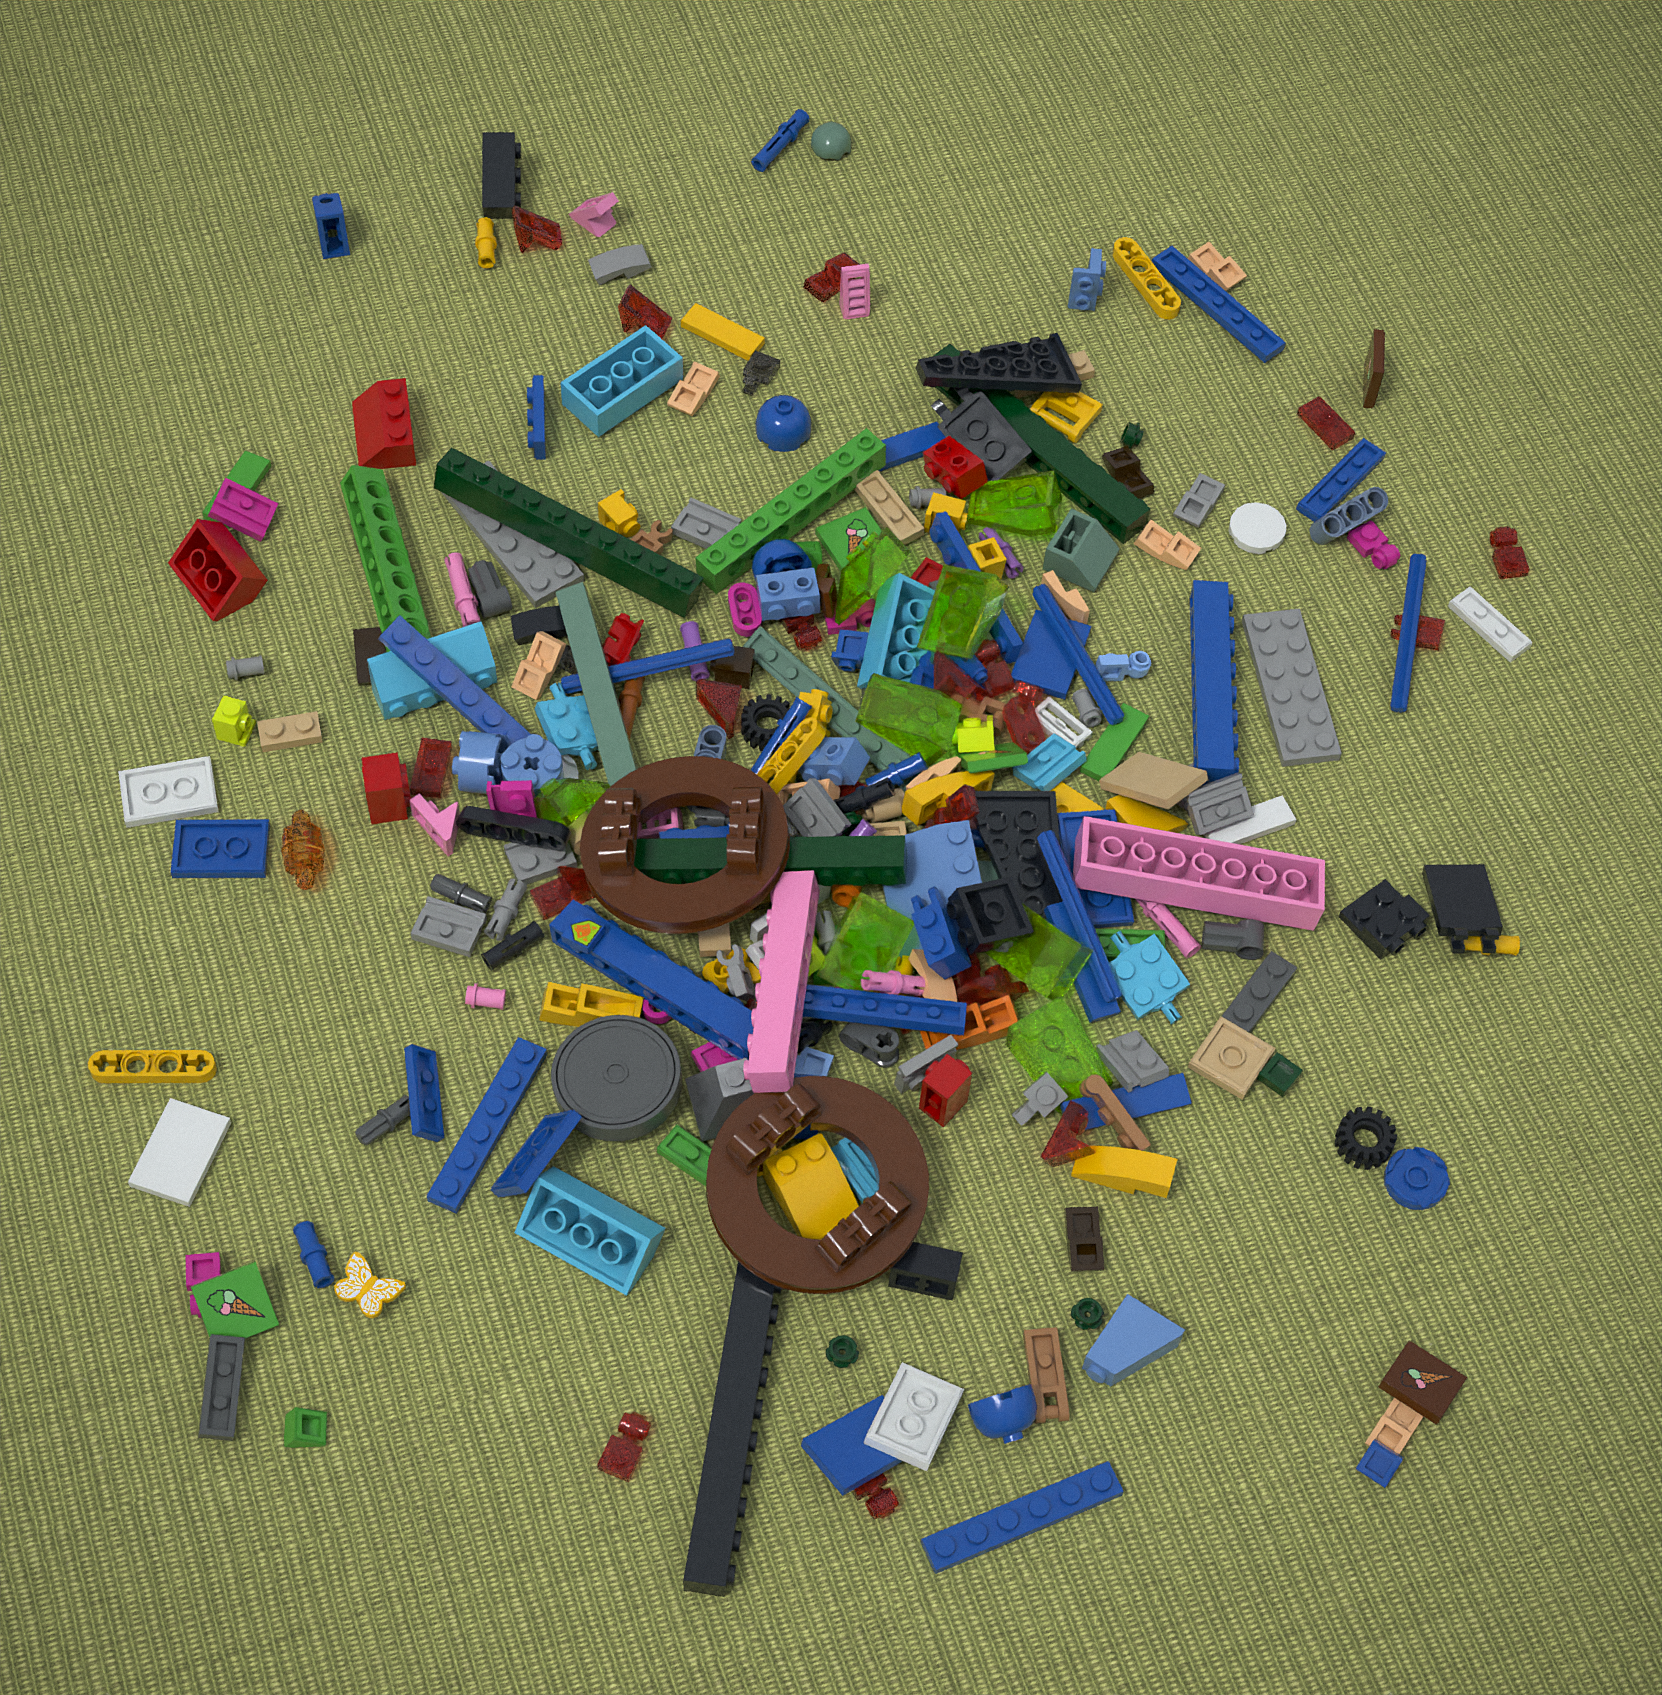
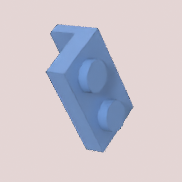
(1087, 283)

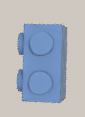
(788, 594)
(836, 759)

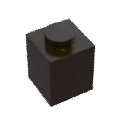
(736, 668)

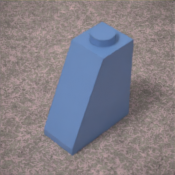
(1130, 1342)

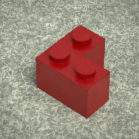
(386, 788)

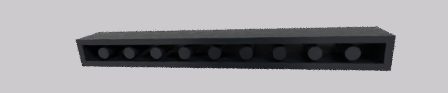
(731, 1436)

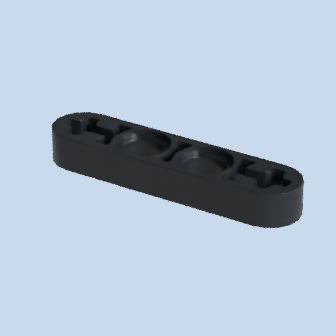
(514, 828)

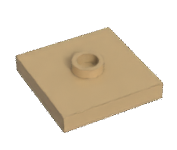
(1231, 1057)

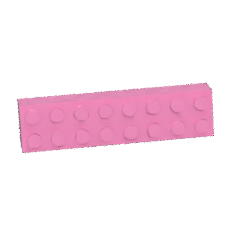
(1199, 873)

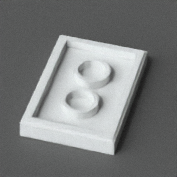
(168, 791)
(179, 1152)
(914, 1416)

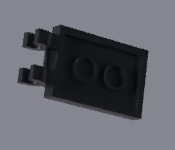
(984, 433)
(1463, 904)

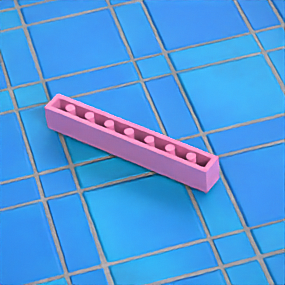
(783, 983)

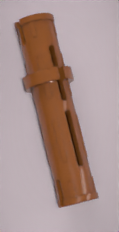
(630, 700)

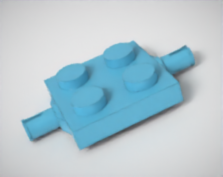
(568, 725)
(1147, 977)

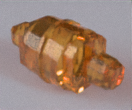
(302, 849)

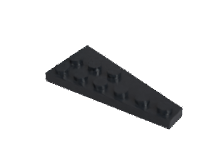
(1005, 366)
(1009, 832)

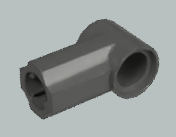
(490, 594)
(1244, 938)

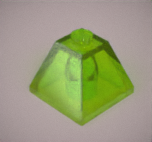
(567, 798)

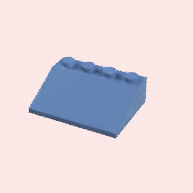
(938, 858)

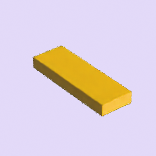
(722, 331)

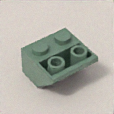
(1080, 551)

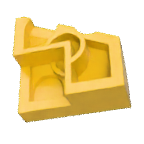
(1144, 815)

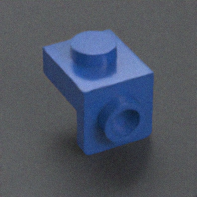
(850, 650)

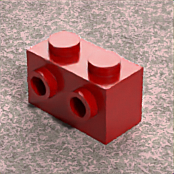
(954, 467)
(945, 1089)

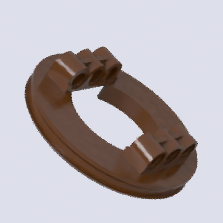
(755, 844)
(856, 1248)

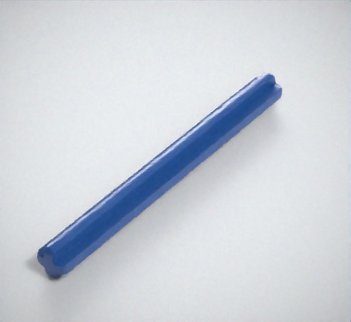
(1408, 633)
(1078, 654)
(659, 663)
(1079, 915)

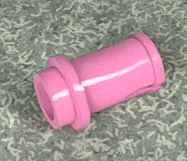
(485, 997)

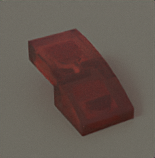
(827, 282)
(989, 988)

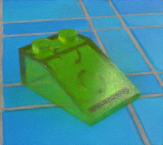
(1018, 504)
(868, 571)
(962, 611)
(910, 716)
(865, 939)
(1046, 959)
(1055, 1043)

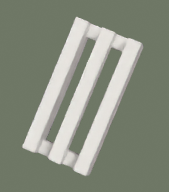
(1055, 725)

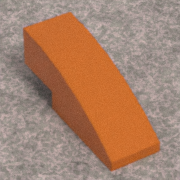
(982, 1024)

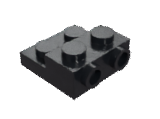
(988, 915)
(1385, 919)

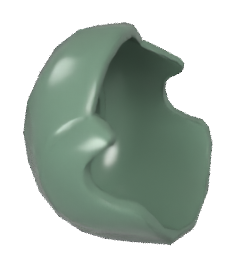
(831, 141)

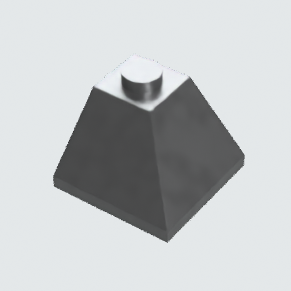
(716, 1095)

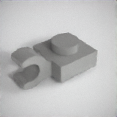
(739, 978)
(1042, 1096)

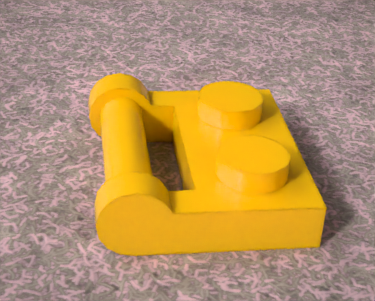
(1073, 406)

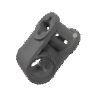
(872, 1042)

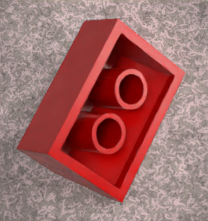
(384, 426)
(216, 569)

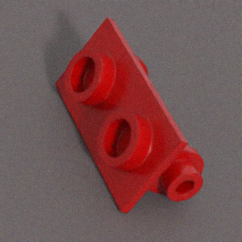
(626, 636)

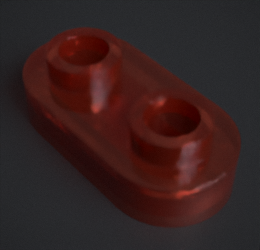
(1023, 724)

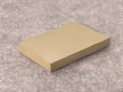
(1153, 780)

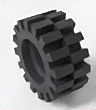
(758, 710)
(1357, 1152)

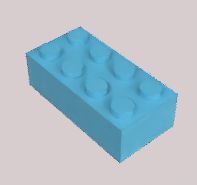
(622, 380)

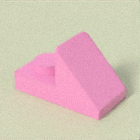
(596, 214)
(439, 825)

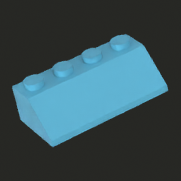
(896, 630)
(403, 691)
(589, 1230)

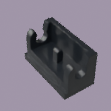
(927, 1271)

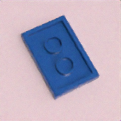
(1044, 659)
(220, 848)
(535, 1153)
(841, 1451)

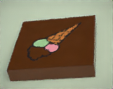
(1373, 368)
(1422, 1382)

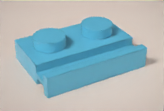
(1049, 763)
(856, 1169)

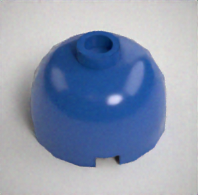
(783, 423)
(779, 556)
(1005, 1414)

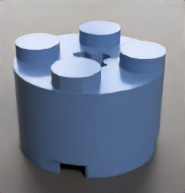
(479, 760)
(532, 760)

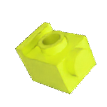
(233, 721)
(975, 735)

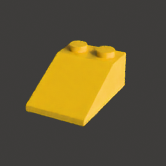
(810, 1187)

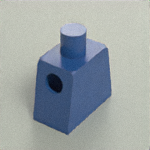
(329, 216)

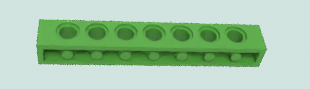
(791, 509)
(382, 549)

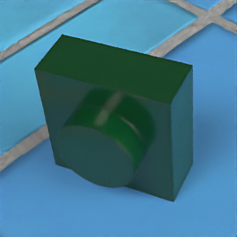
(1280, 1074)

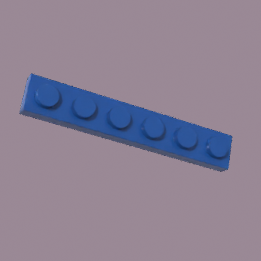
(1218, 304)
(958, 555)
(449, 681)
(884, 1009)
(487, 1125)
(1021, 1517)

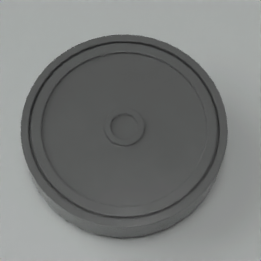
(617, 1077)

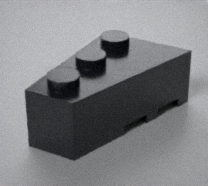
(500, 174)

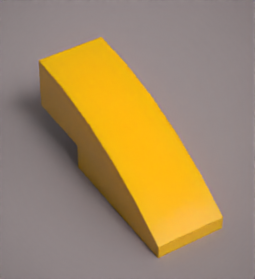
(928, 796)
(580, 1005)
(1127, 1170)

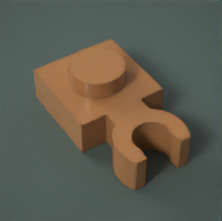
(654, 539)

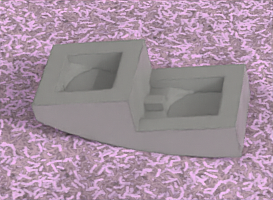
(627, 260)
(1199, 500)

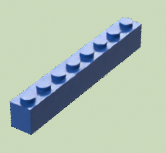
(1211, 680)
(662, 982)

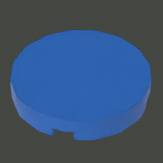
(1416, 1178)

